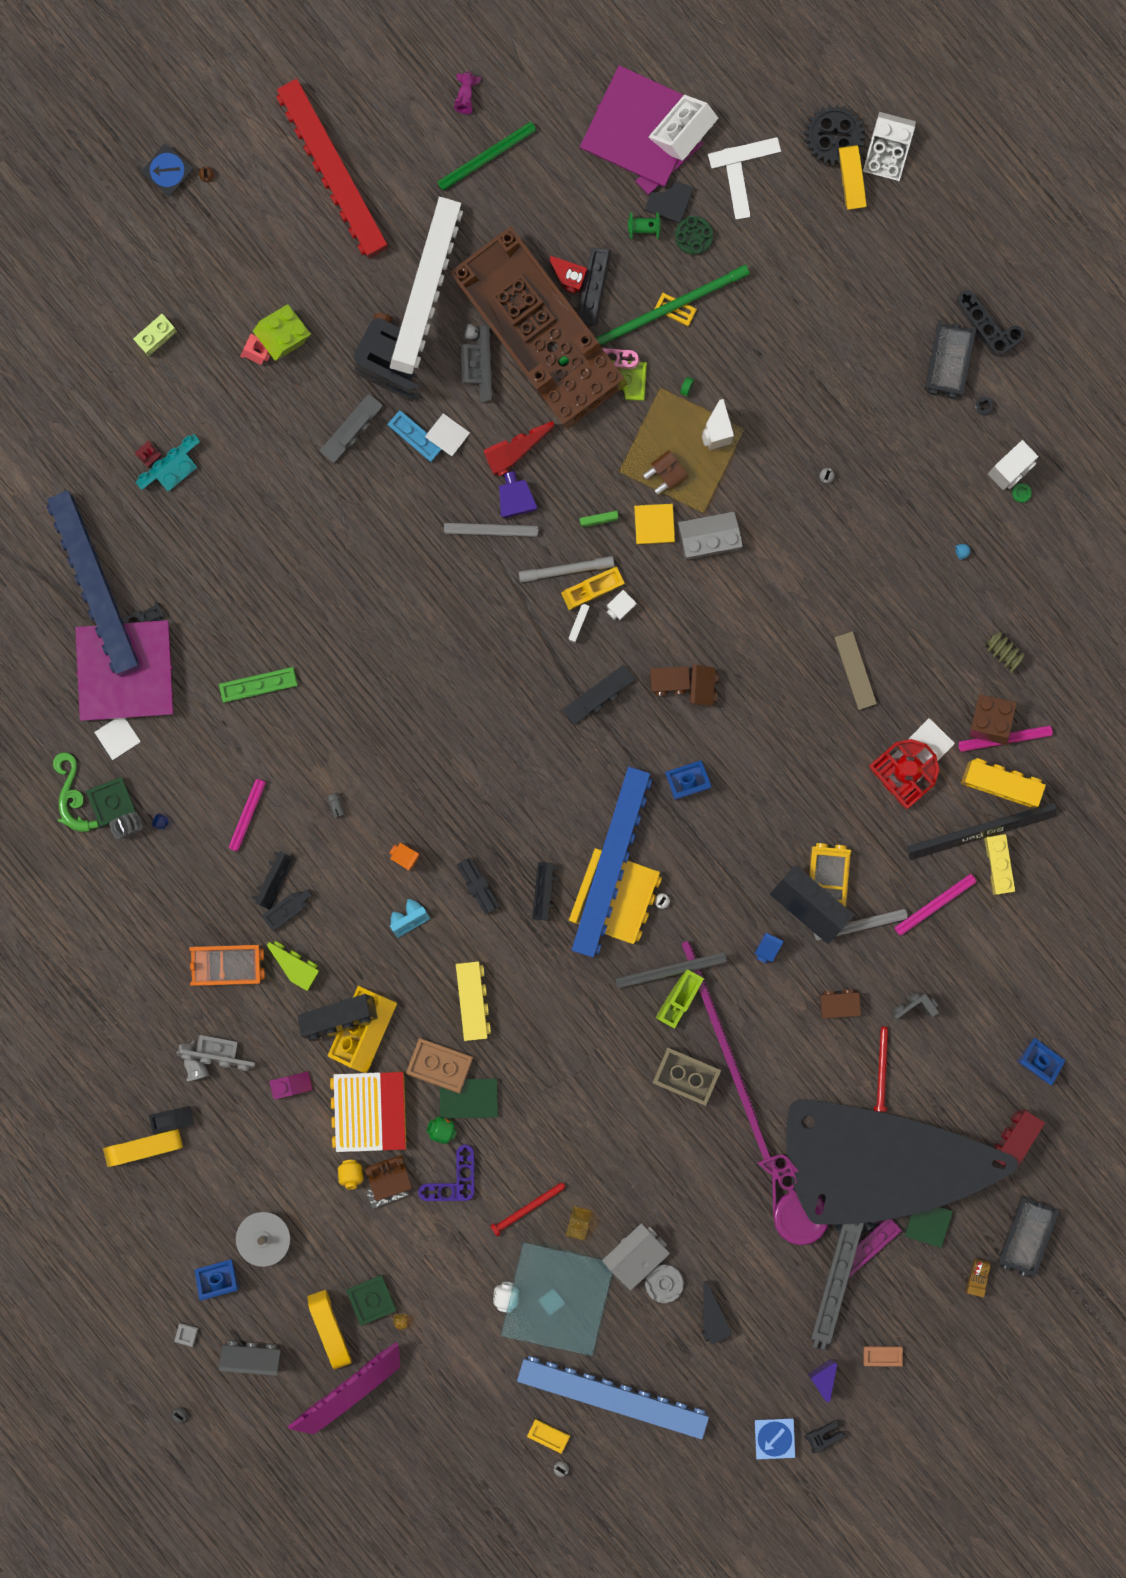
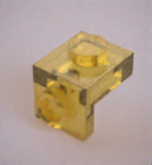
(578, 1223)

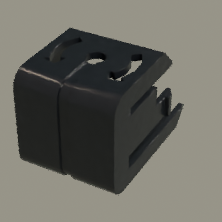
(374, 358)

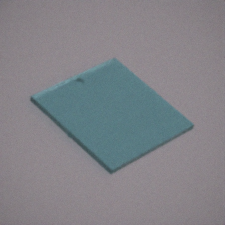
(556, 1299)

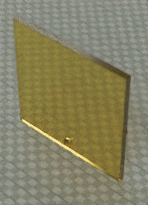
(679, 427)

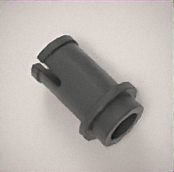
(335, 804)

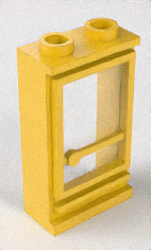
(831, 869)

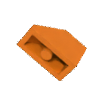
(404, 856)

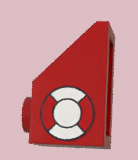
(568, 274)

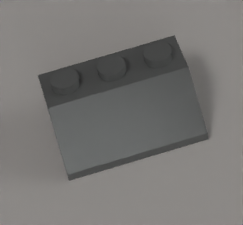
(250, 1358)

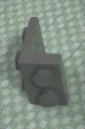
(928, 1004)

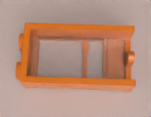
(226, 965)

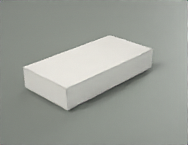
(578, 623)

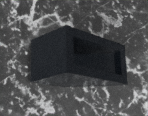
(171, 1119)

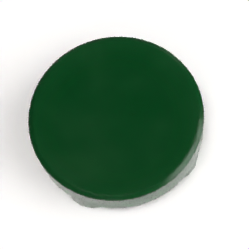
(693, 235)

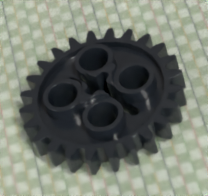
(835, 118)

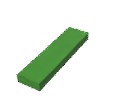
(258, 684)

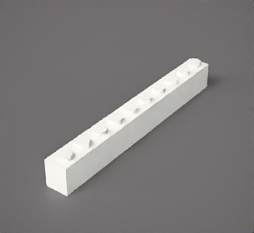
(425, 285)

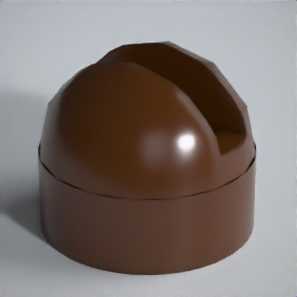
(210, 173)

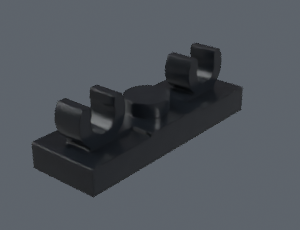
(274, 880)
(543, 891)

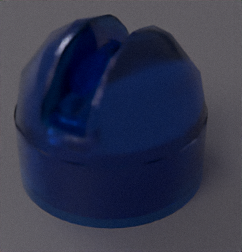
(160, 821)

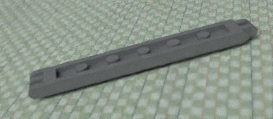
(836, 1284)

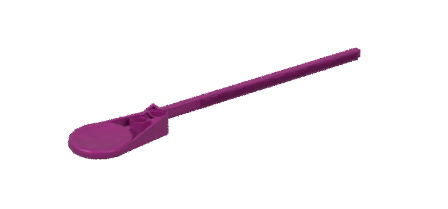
(788, 1213)

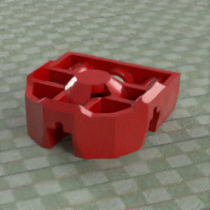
(903, 768)

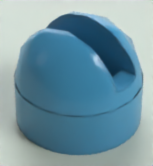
(962, 551)

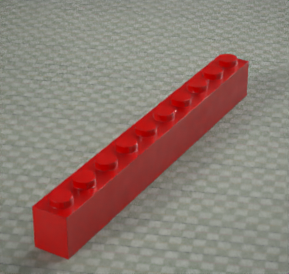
(332, 168)

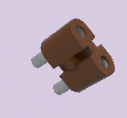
(669, 469)

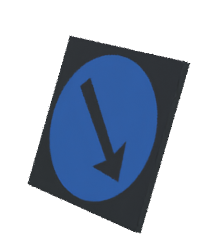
(167, 170)

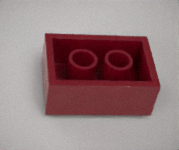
(1019, 1136)

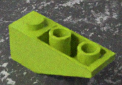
(297, 971)

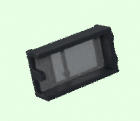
(949, 360)
(1027, 1237)

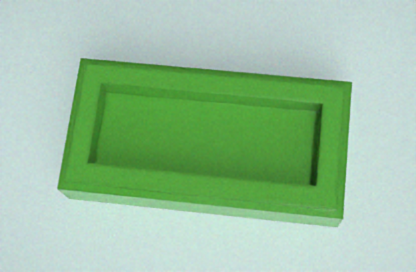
(598, 519)

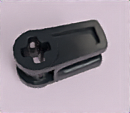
(823, 1442)

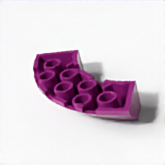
(348, 1392)

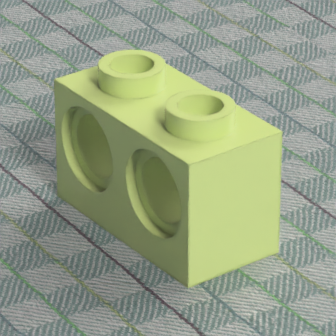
(155, 335)

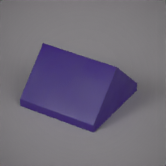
(824, 1377)

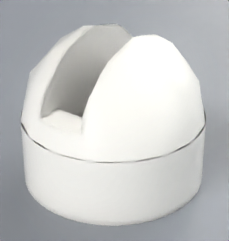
(658, 898)

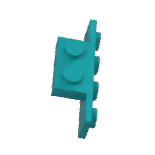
(171, 468)

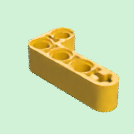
(142, 1148)
(328, 1329)

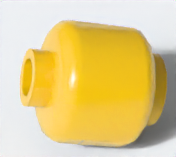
(350, 1174)

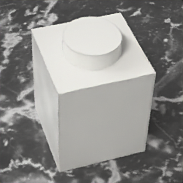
(620, 606)

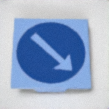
(774, 1438)

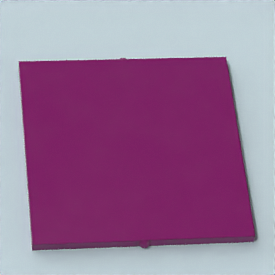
(625, 121)
(134, 694)

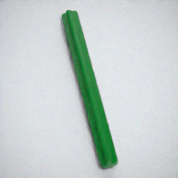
(486, 156)

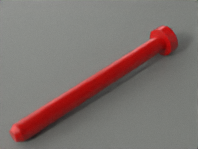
(882, 1070)
(526, 1209)

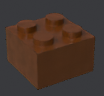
(992, 719)

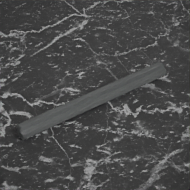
(671, 970)

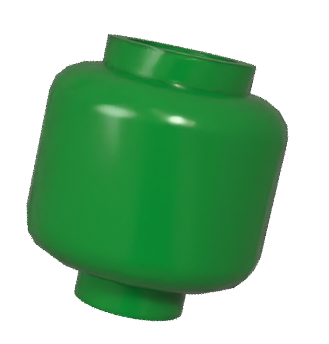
(441, 1130)

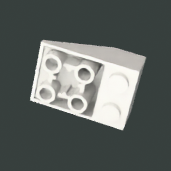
(889, 146)

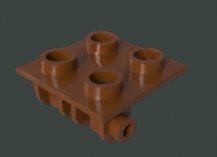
(388, 1178)

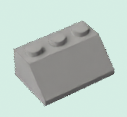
(710, 535)

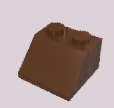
(702, 686)

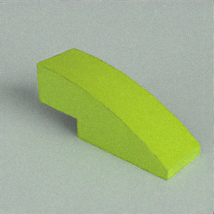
(679, 998)

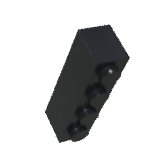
(337, 1017)

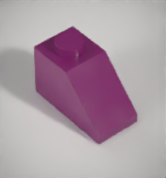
(291, 1085)

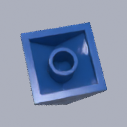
(688, 780)
(1041, 1061)
(216, 1279)

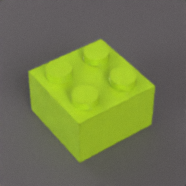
(281, 332)

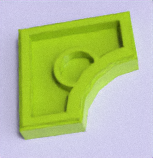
(636, 381)

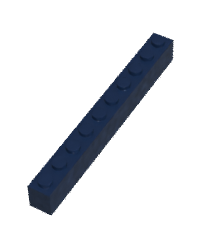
(94, 583)

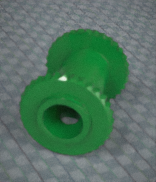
(641, 225)

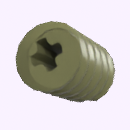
(1004, 651)

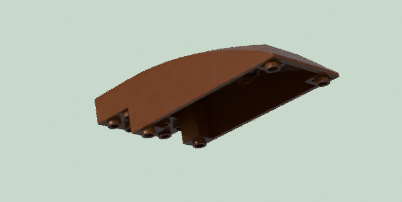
(527, 316)

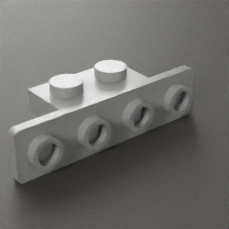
(216, 1050)

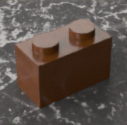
(670, 680)
(840, 1005)

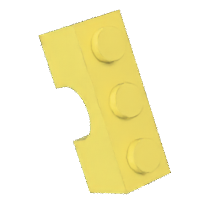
(1000, 864)

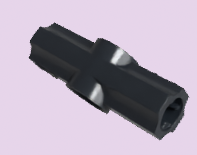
(477, 885)

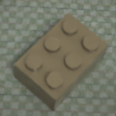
(686, 1076)

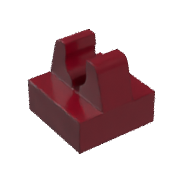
(148, 454)

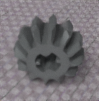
(126, 825)

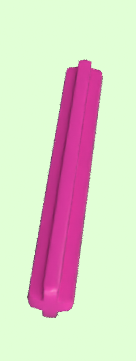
(1013, 737)
(935, 904)

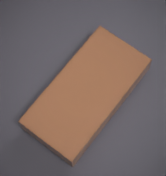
(882, 1356)

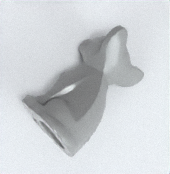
(194, 1068)

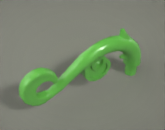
(78, 799)

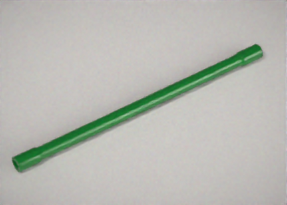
(732, 276)

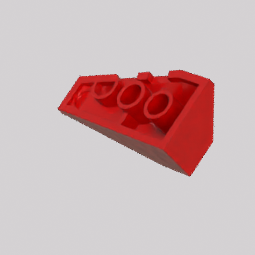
(505, 455)

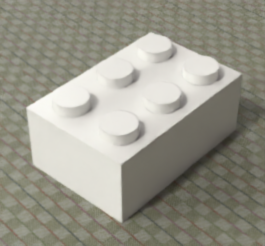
(1016, 462)

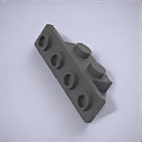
(476, 364)
(351, 428)

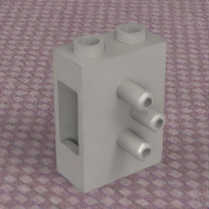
(636, 1256)

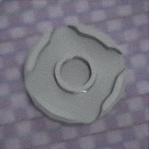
(664, 1283)

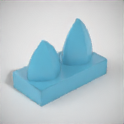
(415, 916)

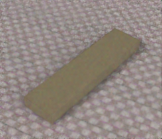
(855, 670)

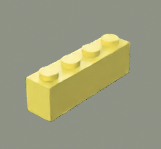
(471, 1001)

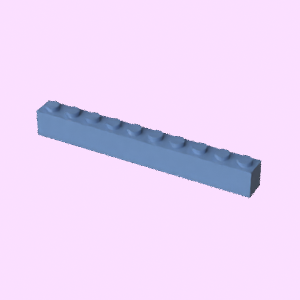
(613, 1398)

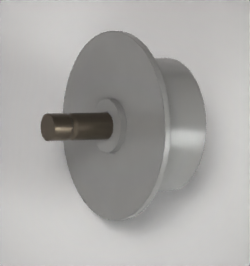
(263, 1239)

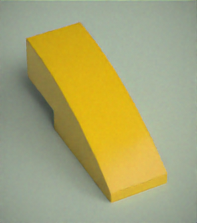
(852, 177)
(592, 588)

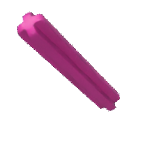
(247, 815)

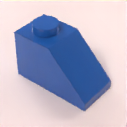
(768, 948)

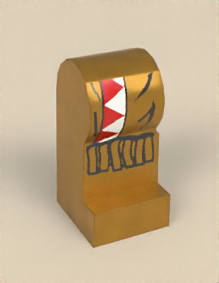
(978, 1278)

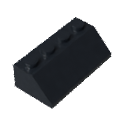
(811, 904)

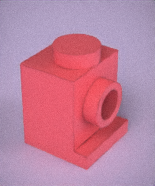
(252, 345)

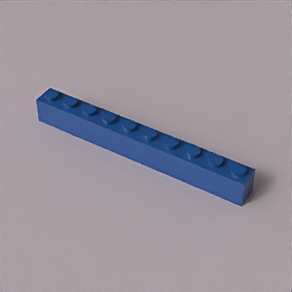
(610, 862)

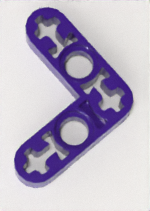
(455, 1187)

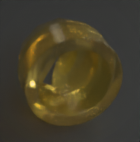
(400, 1321)

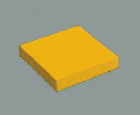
(654, 524)

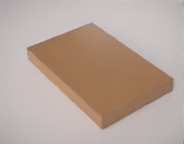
(439, 1065)

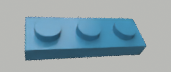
(414, 436)

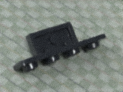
(597, 695)

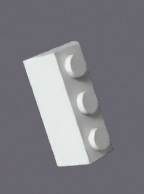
(684, 127)
(718, 428)

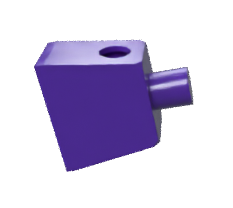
(515, 497)

